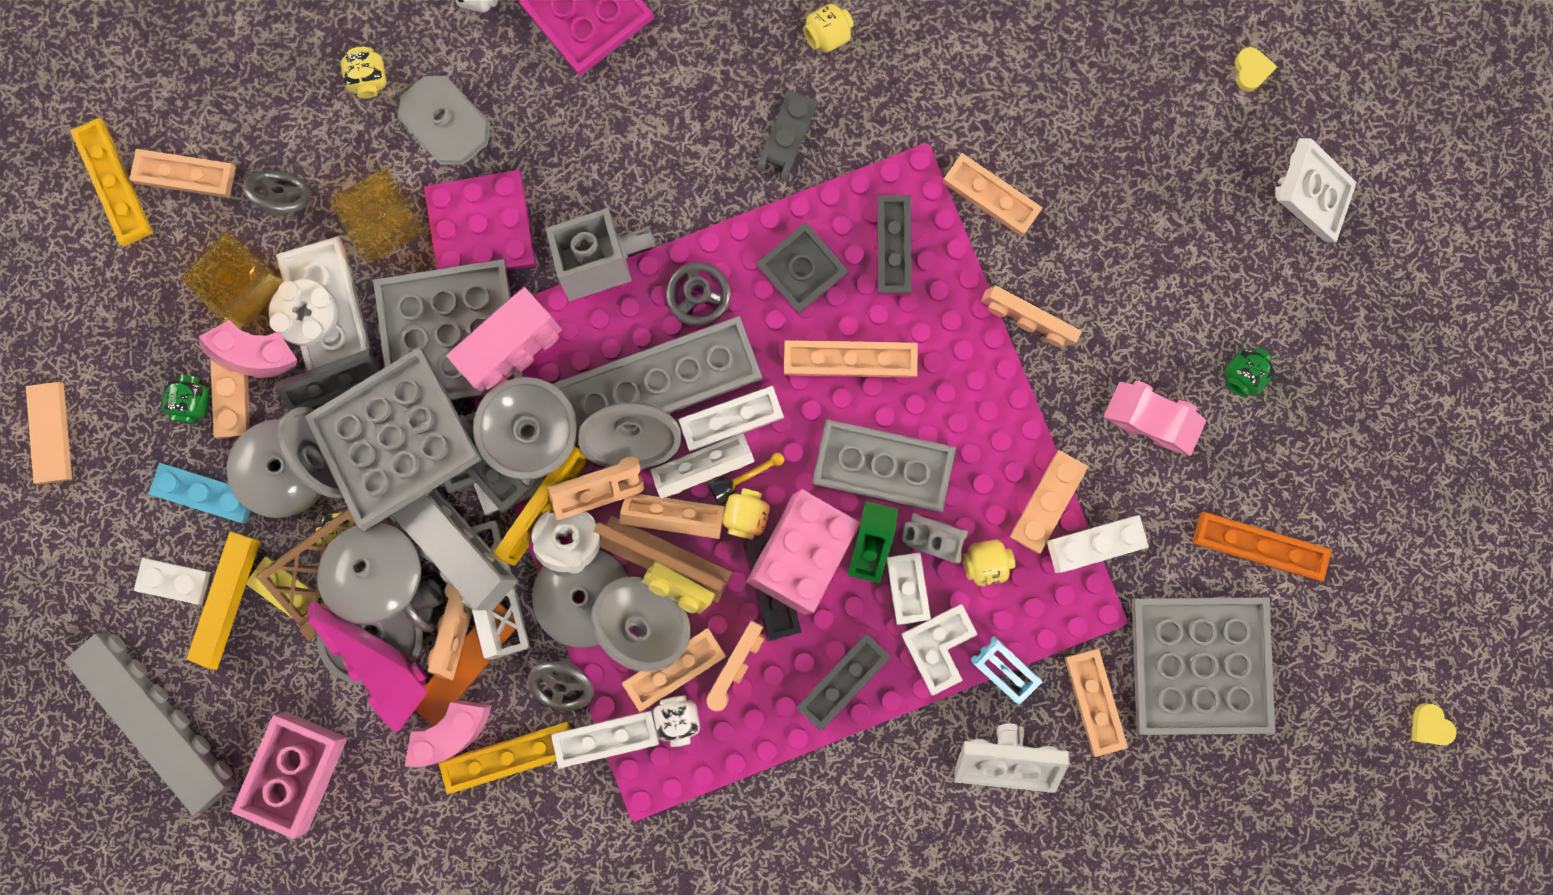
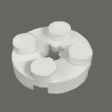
(292, 296)
(569, 557)

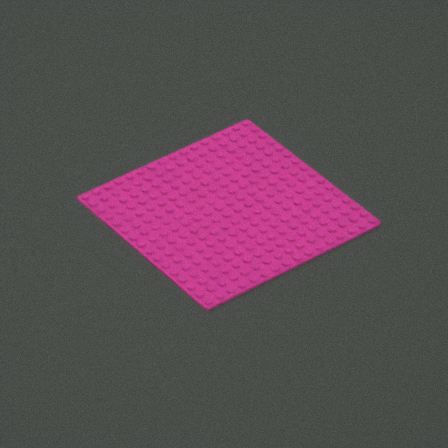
(964, 396)

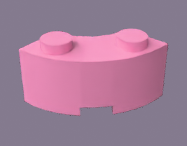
(248, 353)
(1149, 414)
(450, 736)

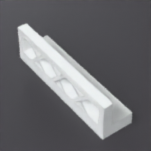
(485, 619)

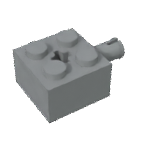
(593, 254)

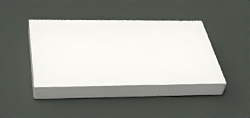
(328, 265)

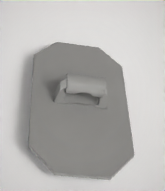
(443, 120)

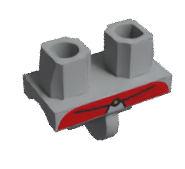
(934, 537)

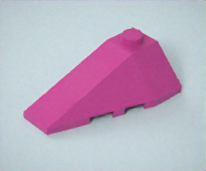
(387, 673)

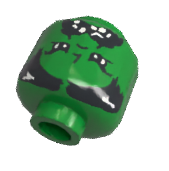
(1249, 372)
(185, 400)

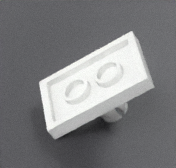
(1316, 190)
(1011, 763)

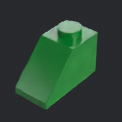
(873, 542)

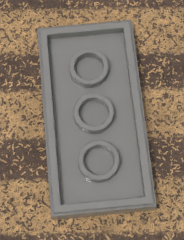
(884, 465)

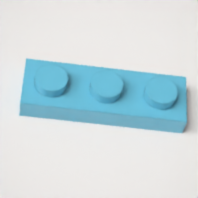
(197, 492)

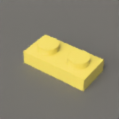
(280, 578)
(669, 583)

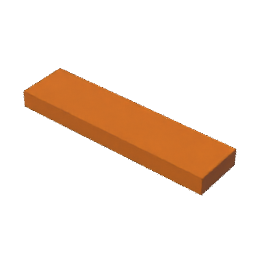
(1262, 546)
(470, 665)

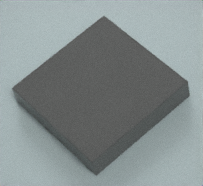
(802, 268)

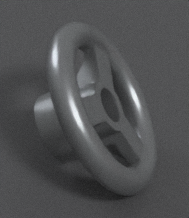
(276, 196)
(694, 282)
(426, 602)
(562, 678)

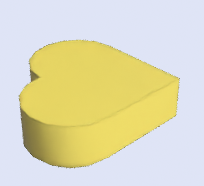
(1252, 69)
(1431, 726)

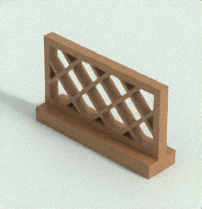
(647, 549)
(280, 564)

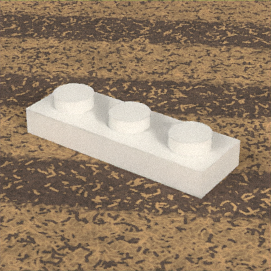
(731, 418)
(702, 466)
(1097, 544)
(605, 739)

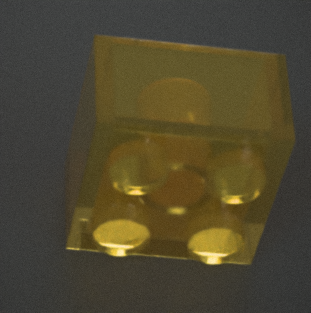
(377, 215)
(232, 281)

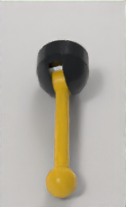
(723, 487)

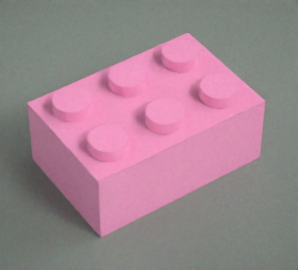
(505, 342)
(803, 552)
(289, 775)

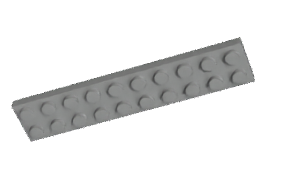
(662, 377)

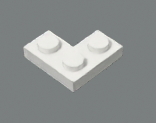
(930, 645)

